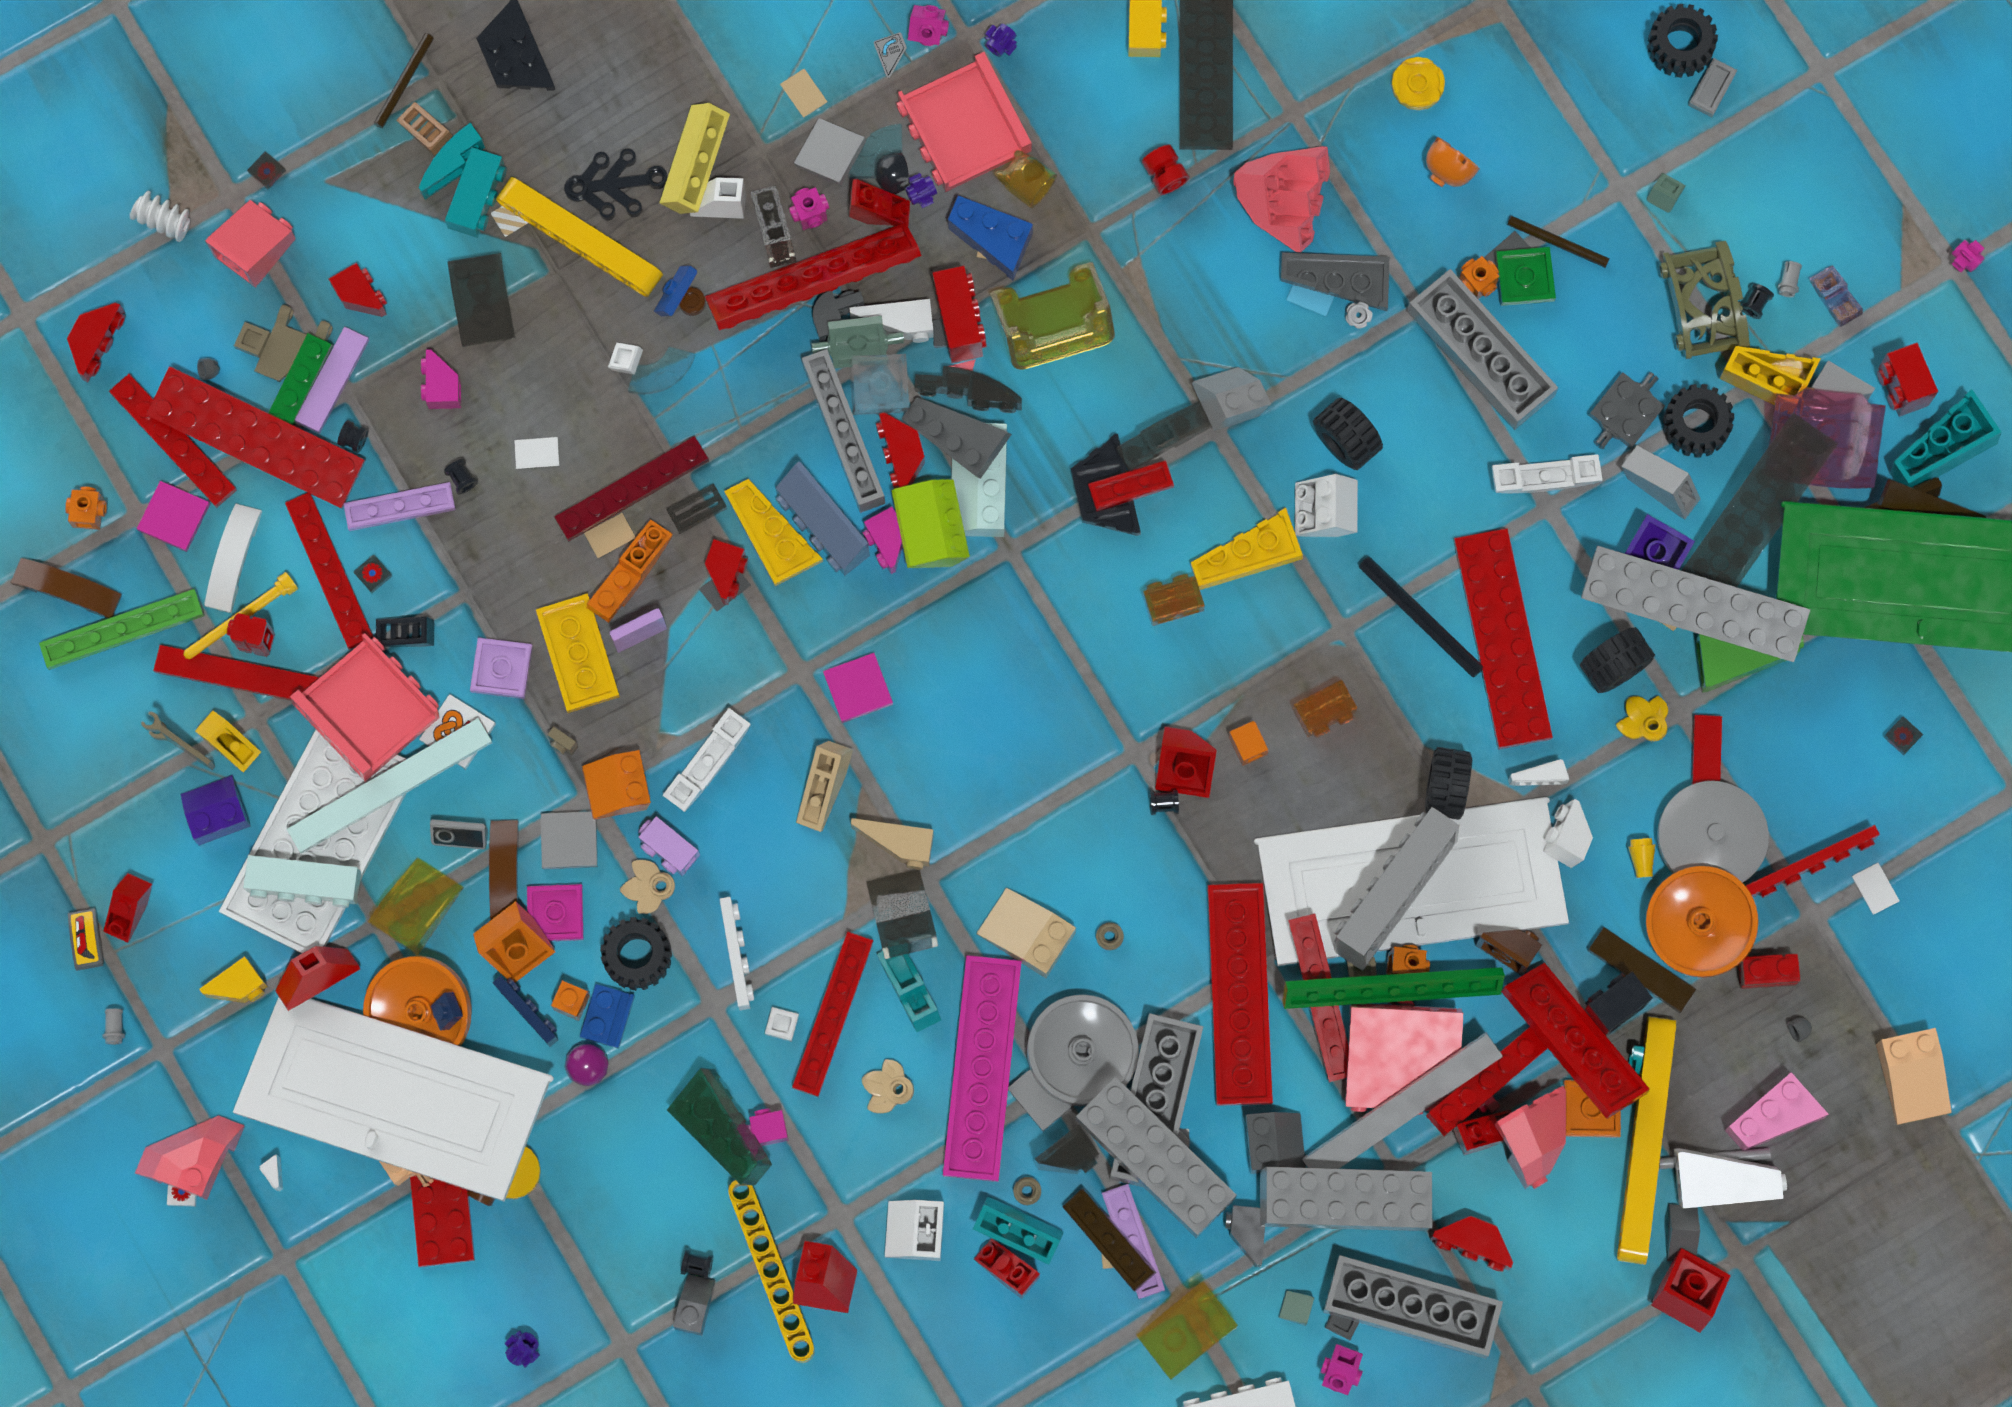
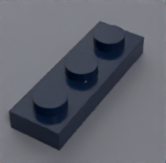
(526, 1010)

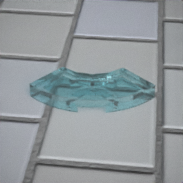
(880, 143)
(662, 374)

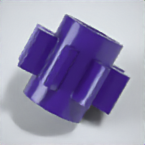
(1000, 40)
(921, 190)
(522, 1349)

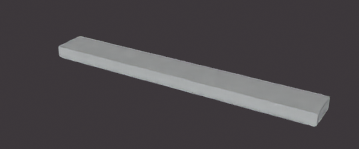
(1405, 1105)

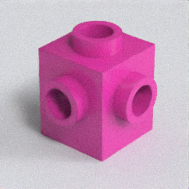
(927, 25)
(812, 216)
(1342, 1370)

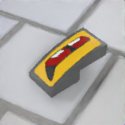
(85, 939)

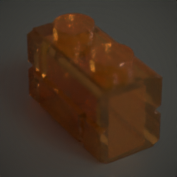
(1173, 599)
(1325, 709)

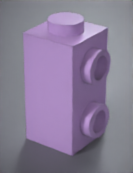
(668, 845)

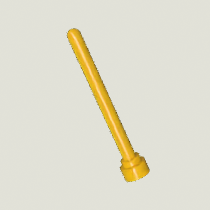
(282, 587)

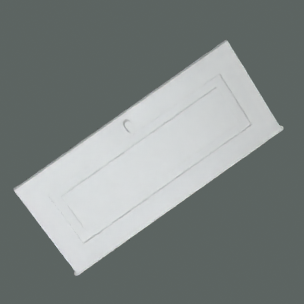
(1485, 884)
(393, 1095)

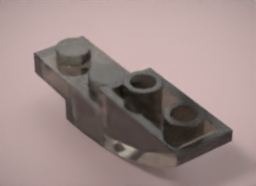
(981, 390)
(1164, 435)

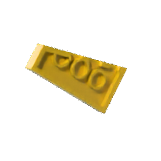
(774, 539)
(1258, 550)

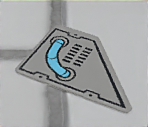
(890, 51)

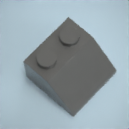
(1274, 1140)

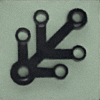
(611, 184)

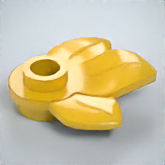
(1641, 716)

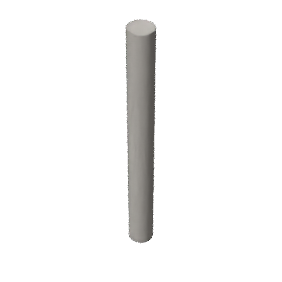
(1747, 1155)

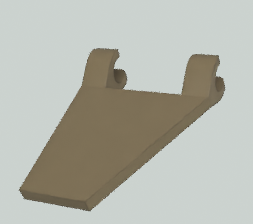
(284, 345)
(166, 735)

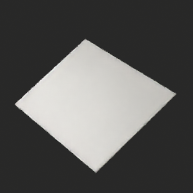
(536, 452)
(1875, 888)

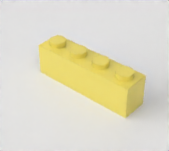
(694, 158)

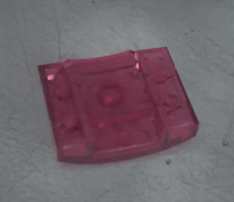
(1846, 420)

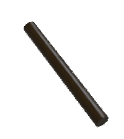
(403, 80)
(1558, 241)

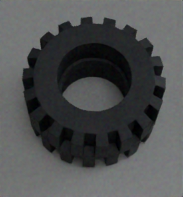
(1682, 20)
(1702, 399)
(1348, 433)
(1617, 660)
(1449, 782)
(629, 931)

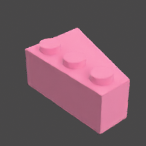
(1775, 1114)

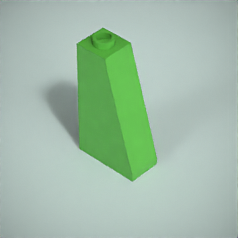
(1726, 662)

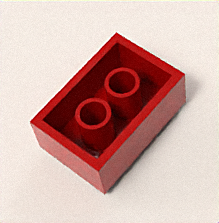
(959, 314)

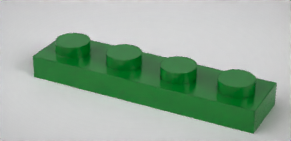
(300, 378)

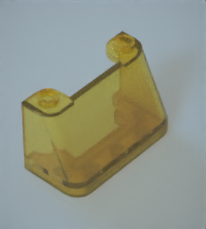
(1055, 320)

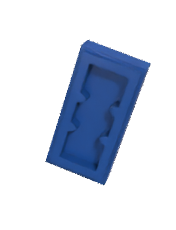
(675, 290)

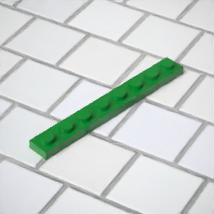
(1393, 988)

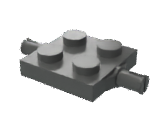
(1626, 410)

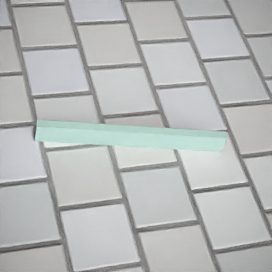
(389, 786)

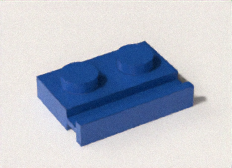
(607, 1016)

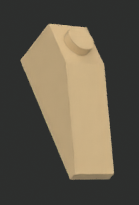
(823, 784)
(902, 842)

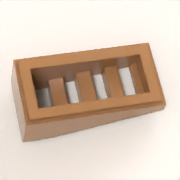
(436, 139)

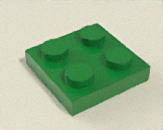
(1525, 276)

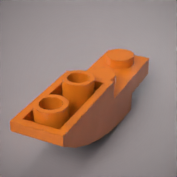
(630, 572)

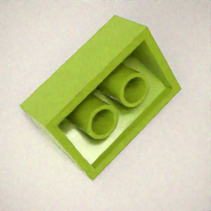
(930, 524)

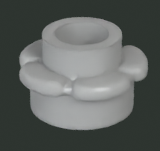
(1353, 309)

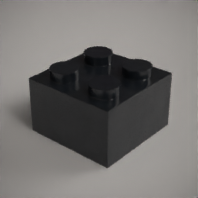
(1619, 1003)

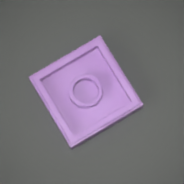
(638, 630)
(501, 668)

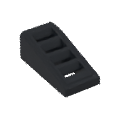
(427, 632)

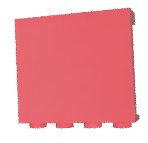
(964, 124)
(367, 708)
(1395, 1047)

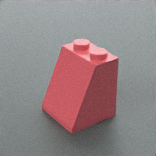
(251, 242)

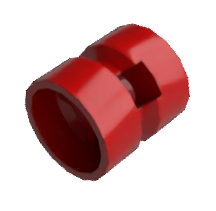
(1164, 167)

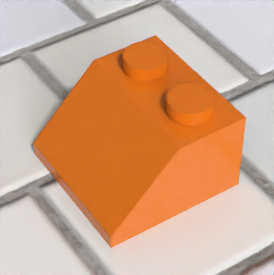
(616, 785)
(513, 943)

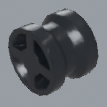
(353, 436)

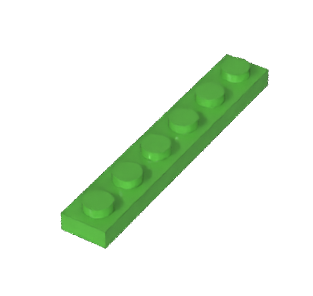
(121, 629)

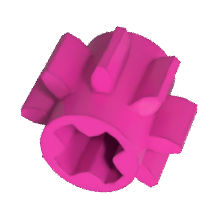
(1968, 256)

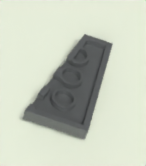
(1340, 276)
(959, 436)

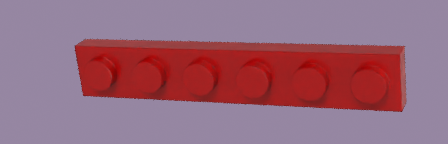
(173, 443)
(328, 569)
(1814, 862)
(832, 1014)
(1326, 1019)
(1486, 1083)

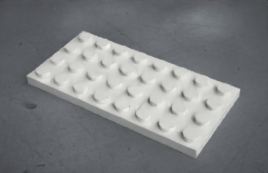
(315, 783)

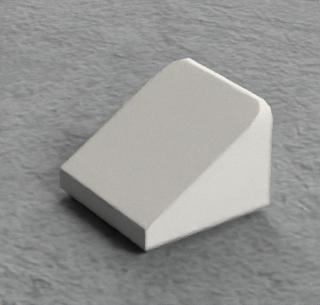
(273, 1172)

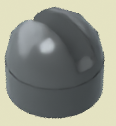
(207, 368)
(1799, 1029)

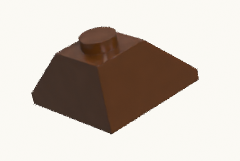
(1511, 948)

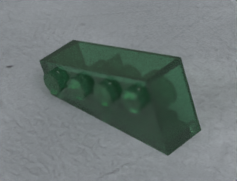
(716, 1124)

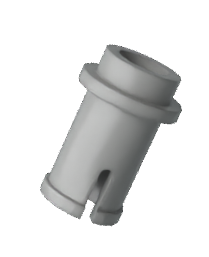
(1790, 277)
(113, 1026)

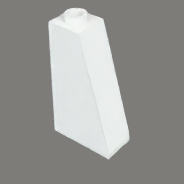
(1721, 1180)

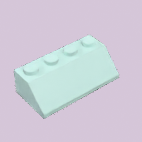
(982, 499)

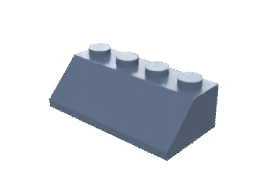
(822, 520)

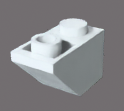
(723, 199)
(1570, 835)

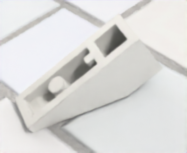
(909, 317)

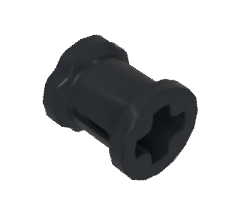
(1757, 301)
(460, 476)
(1164, 802)
(697, 1264)

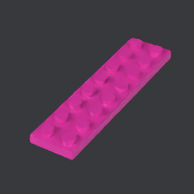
(982, 1068)

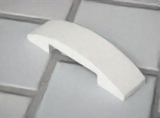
(1547, 476)
(231, 557)
(708, 760)

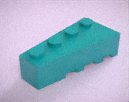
(1948, 443)

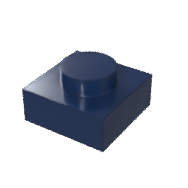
(446, 1011)

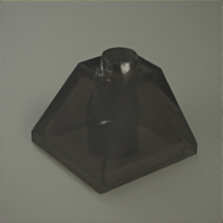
(1069, 1154)

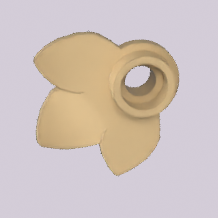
(643, 886)
(883, 1087)

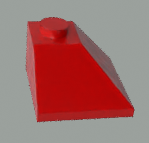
(1185, 763)

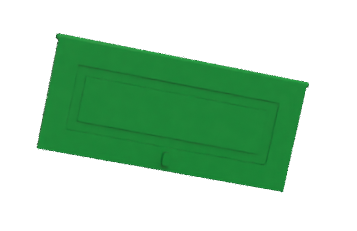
(1898, 575)

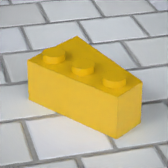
(1768, 373)

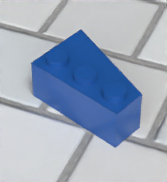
(992, 233)

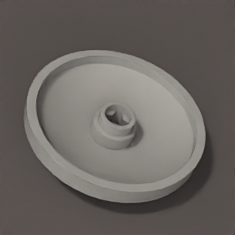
(1713, 828)
(1081, 1048)

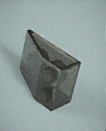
(481, 299)
(902, 914)

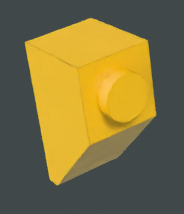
(228, 741)
(236, 984)

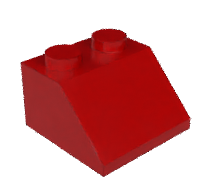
(824, 1278)
(1691, 1290)

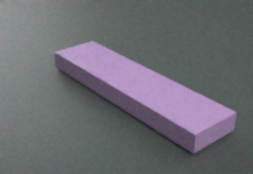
(332, 380)
(399, 506)
(1126, 1217)

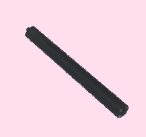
(1421, 617)

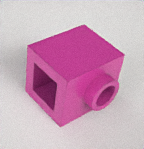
(768, 1127)

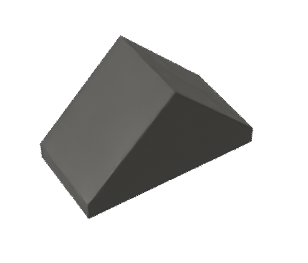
(1682, 1230)

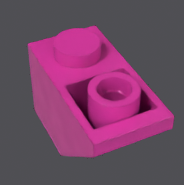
(442, 383)
(885, 535)

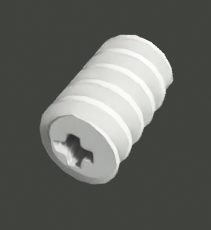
(160, 216)

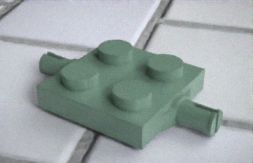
(856, 338)

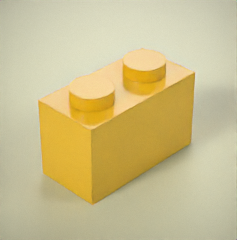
(1145, 28)

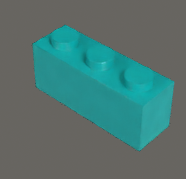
(475, 193)
(1018, 1230)

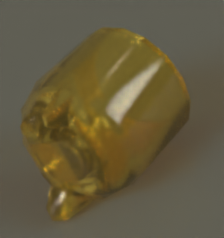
(1027, 178)

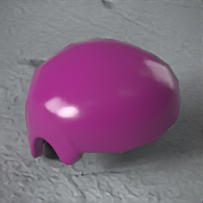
(586, 1064)

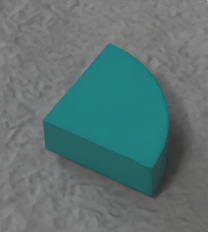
(1636, 1058)

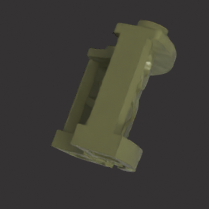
(1717, 262)

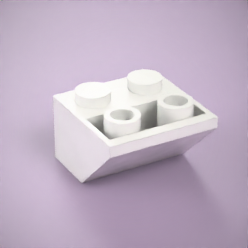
(1326, 506)
(914, 1230)

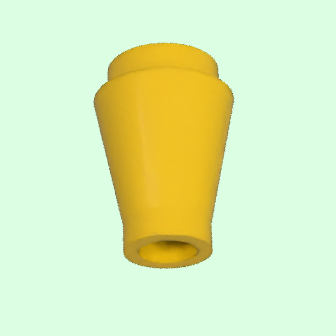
(1642, 856)

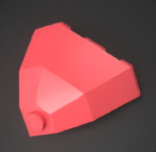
(1284, 193)
(1535, 1137)
(191, 1156)

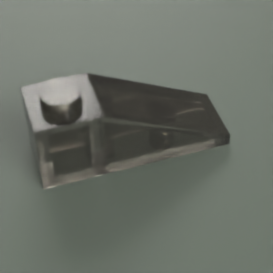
(773, 226)

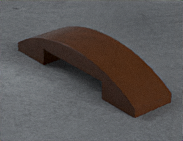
(66, 587)
(503, 865)

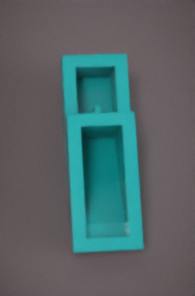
(450, 161)
(910, 991)

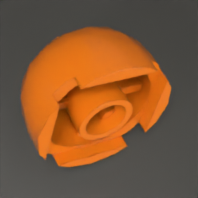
(1449, 165)

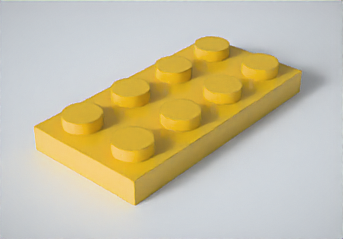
(577, 653)

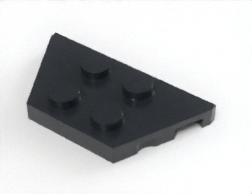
(513, 51)
(1099, 465)

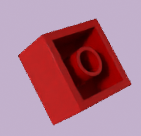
(1907, 380)

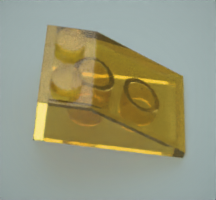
(415, 906)
(1187, 1330)

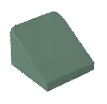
(1665, 192)
(1296, 1307)

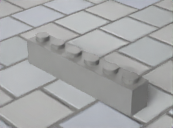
(843, 431)

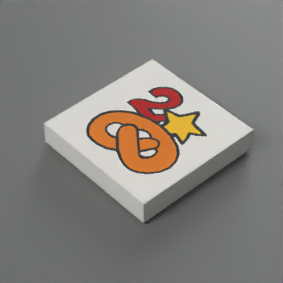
(452, 717)

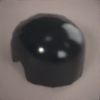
(892, 172)

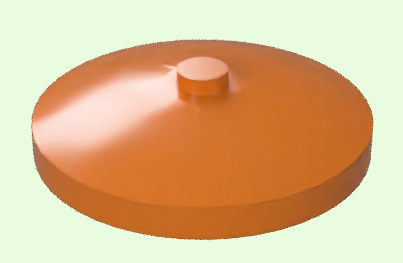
(1702, 921)
(408, 988)

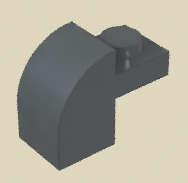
(830, 309)

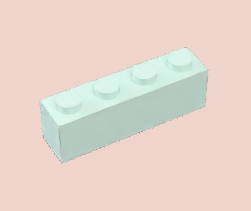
(302, 880)

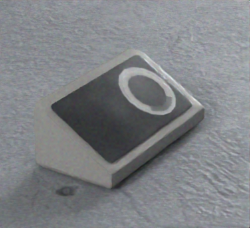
(458, 834)

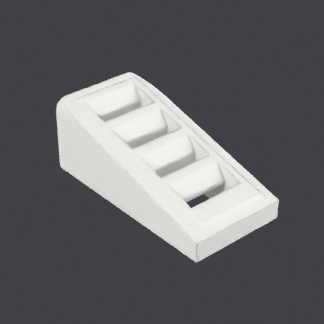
(1546, 774)

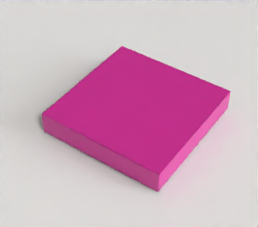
(173, 516)
(858, 687)
(557, 911)

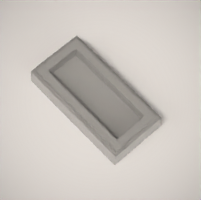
(1712, 87)

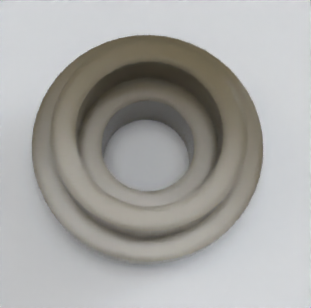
(1113, 928)
(1027, 1182)

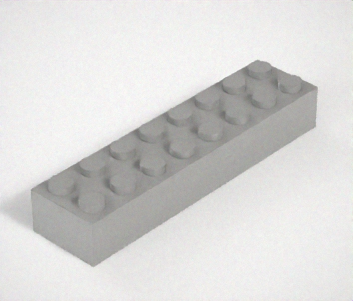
(1695, 603)

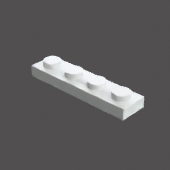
(738, 964)

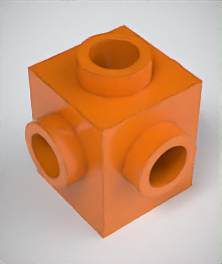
(1480, 285)
(86, 508)
(1407, 960)

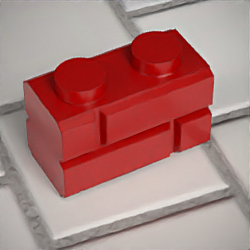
(251, 634)
(1769, 971)

